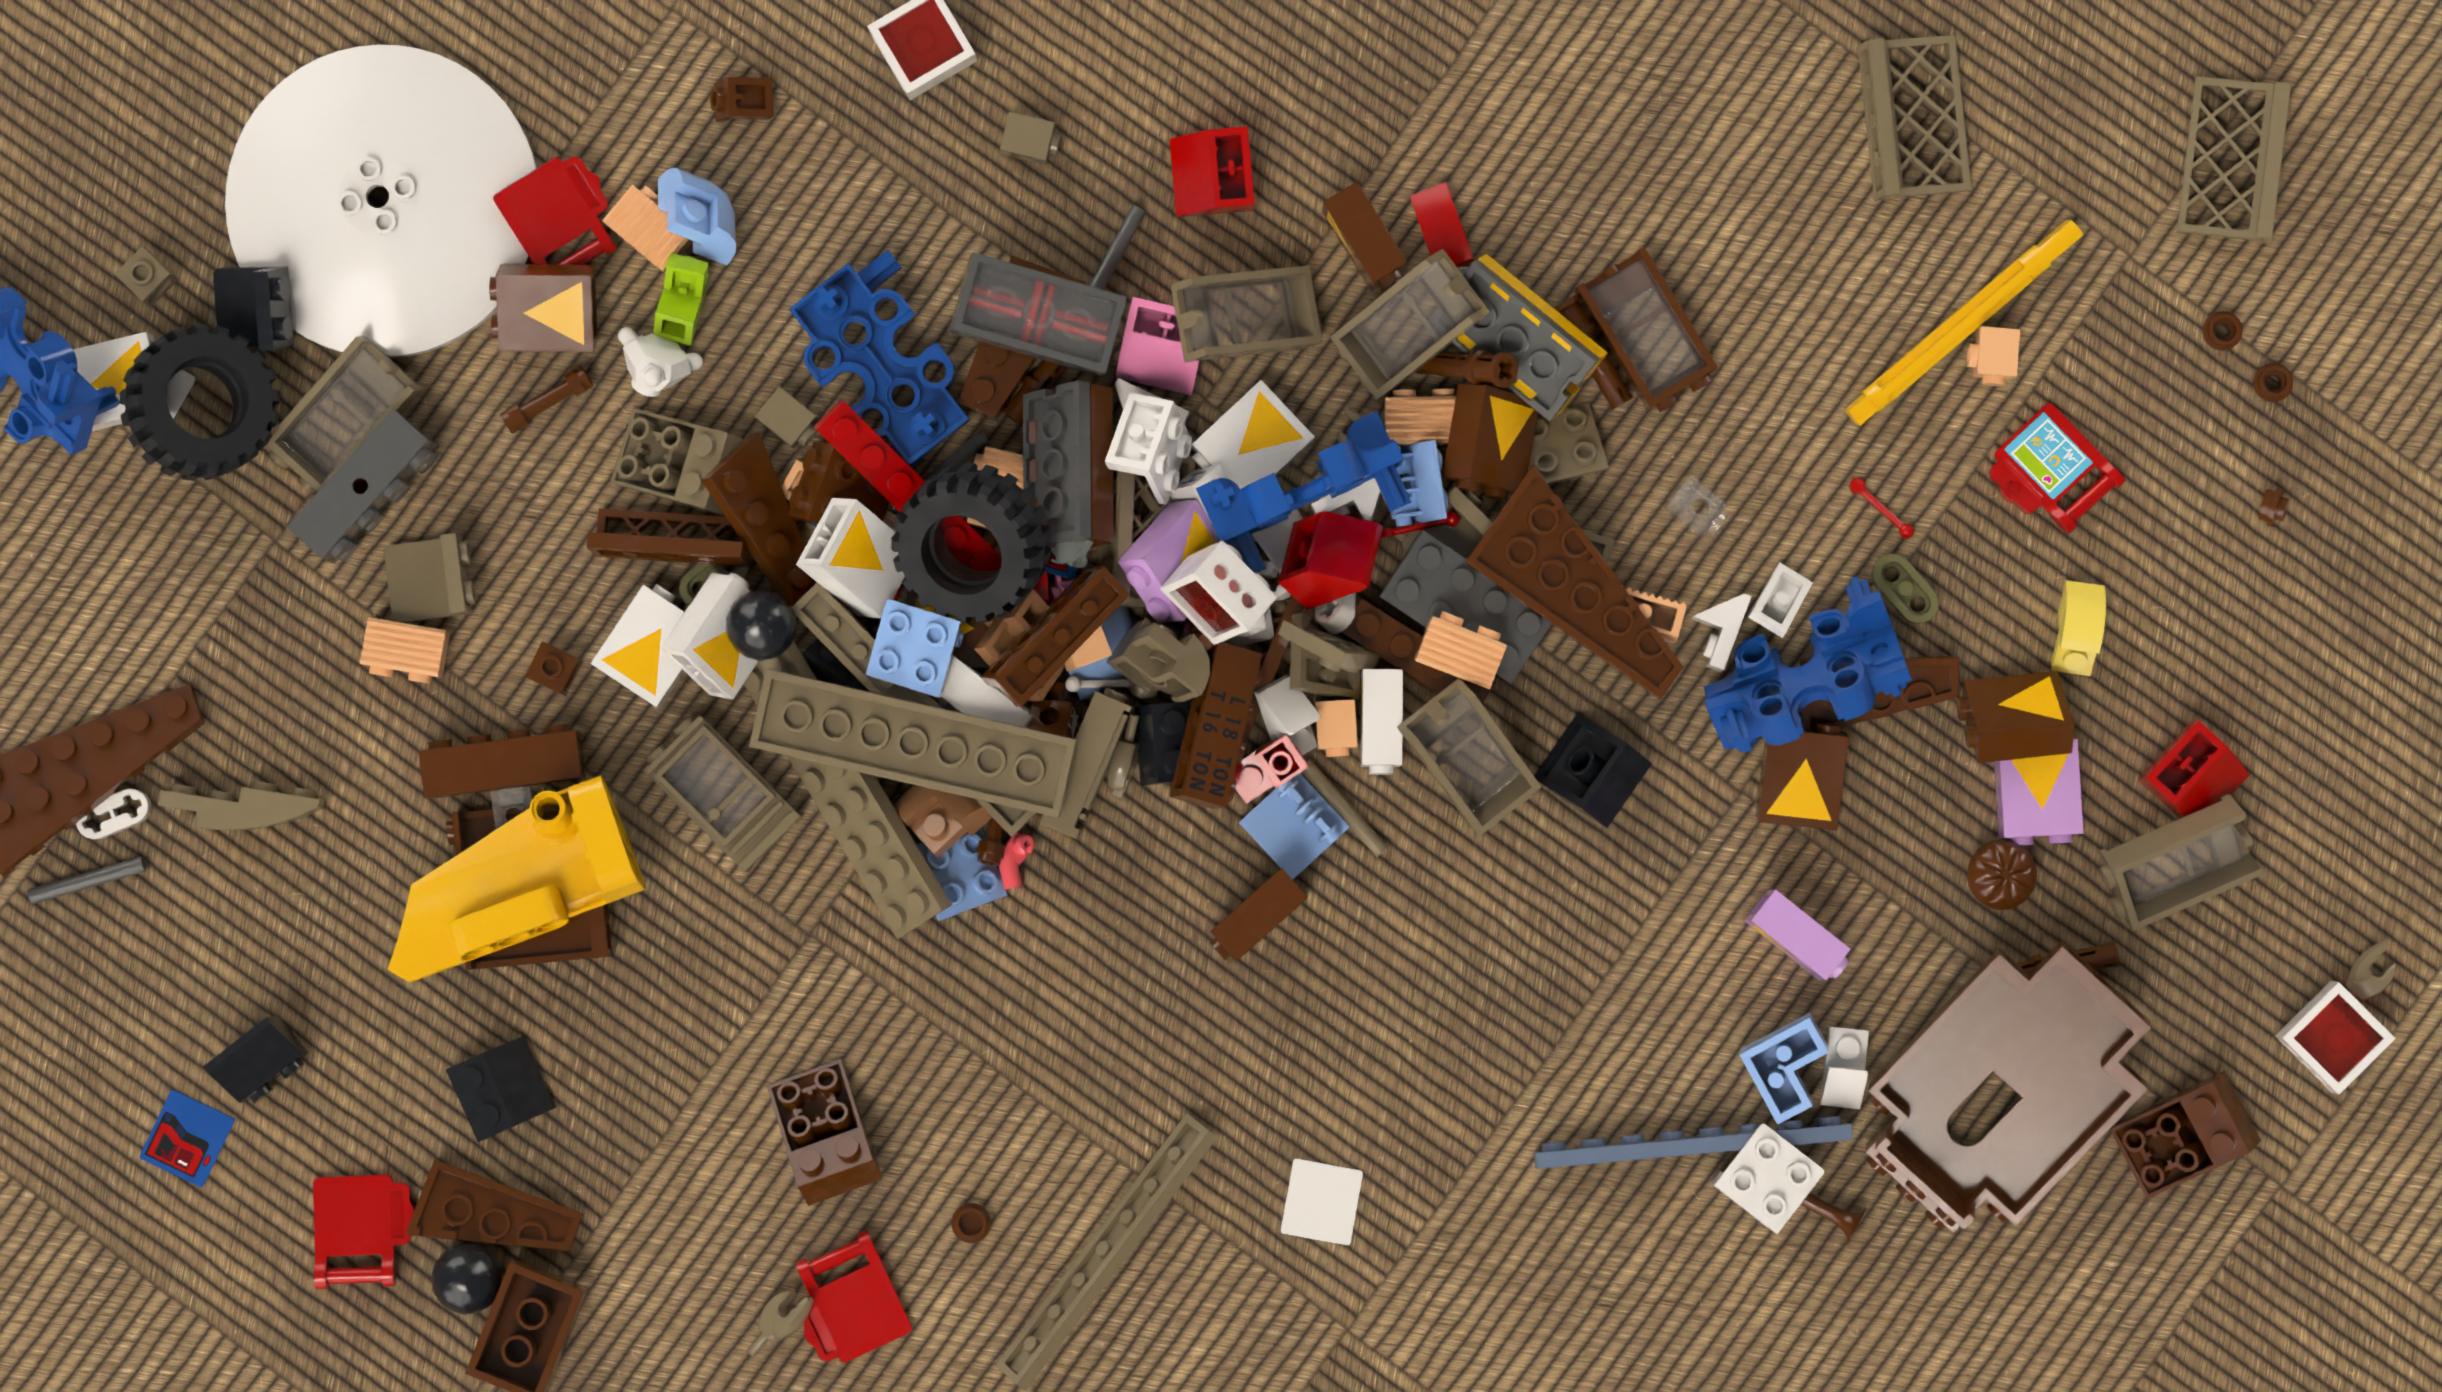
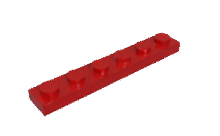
(898, 481)

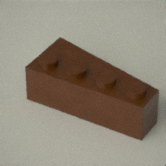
(998, 371)

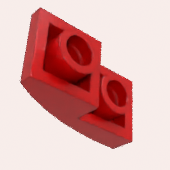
(1442, 224)

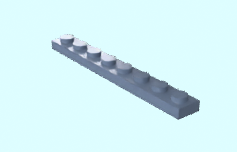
(1675, 1144)

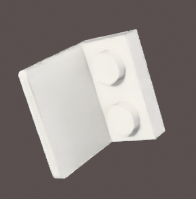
(1150, 443)
(1768, 1178)

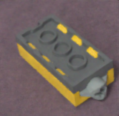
(1547, 347)

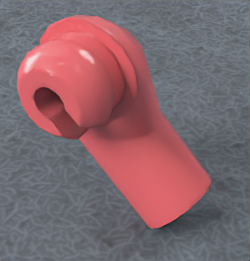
(1016, 851)

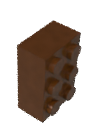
(526, 1329)

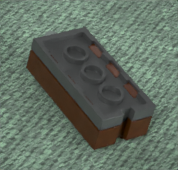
(1066, 468)

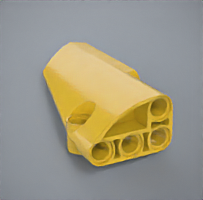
(519, 882)

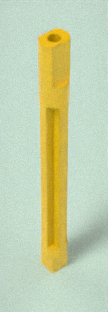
(1962, 323)

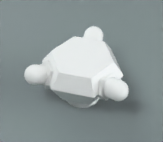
(655, 361)

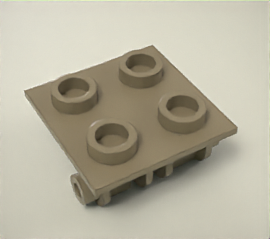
(1568, 446)

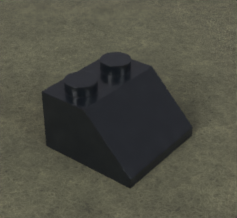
(1592, 770)
(257, 1060)
(500, 1088)

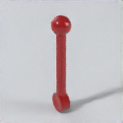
(1857, 486)
(1452, 520)

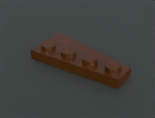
(758, 511)
(1932, 682)
(483, 1211)

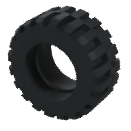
(239, 371)
(939, 575)

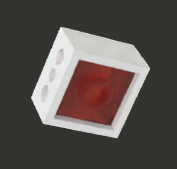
(922, 45)
(1219, 592)
(2335, 1037)

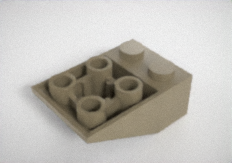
(671, 458)

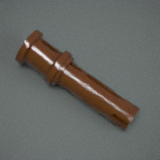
(1476, 367)
(1605, 374)

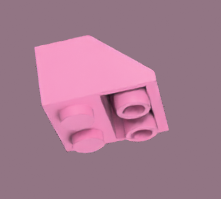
(1153, 349)

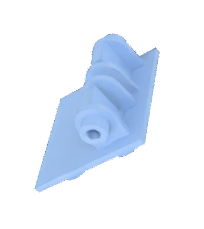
(1423, 484)
(914, 647)
(1294, 825)
(963, 877)

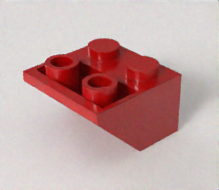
(1212, 172)
(1329, 557)
(2193, 771)

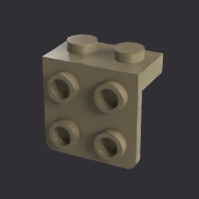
(1467, 533)
(429, 579)

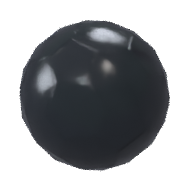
(761, 625)
(466, 1279)

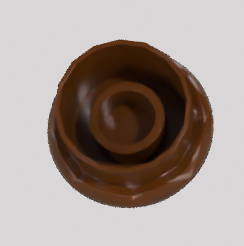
(2002, 874)

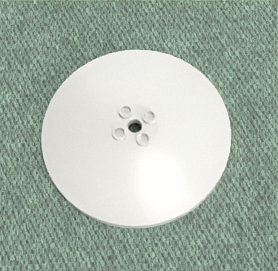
(393, 121)

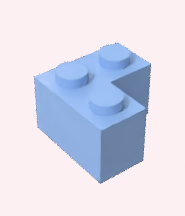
(1775, 1062)

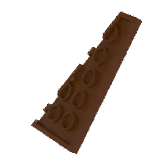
(1559, 574)
(76, 770)

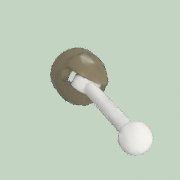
(1074, 684)

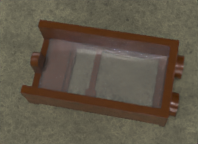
(1647, 331)

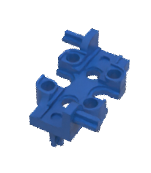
(848, 300)
(54, 395)
(1262, 504)
(1859, 640)

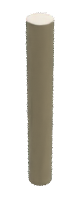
(1344, 809)

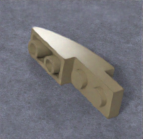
(256, 809)

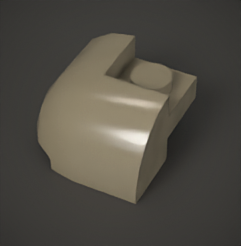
(1156, 659)

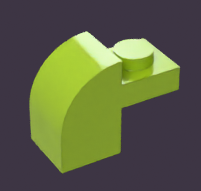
(681, 298)

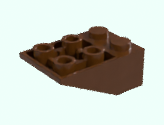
(824, 1132)
(2186, 1135)

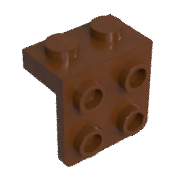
(828, 477)

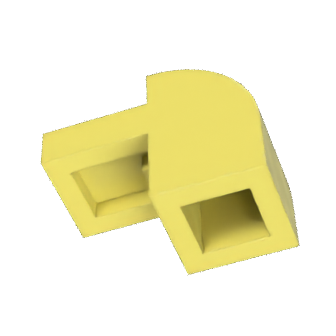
(2080, 628)

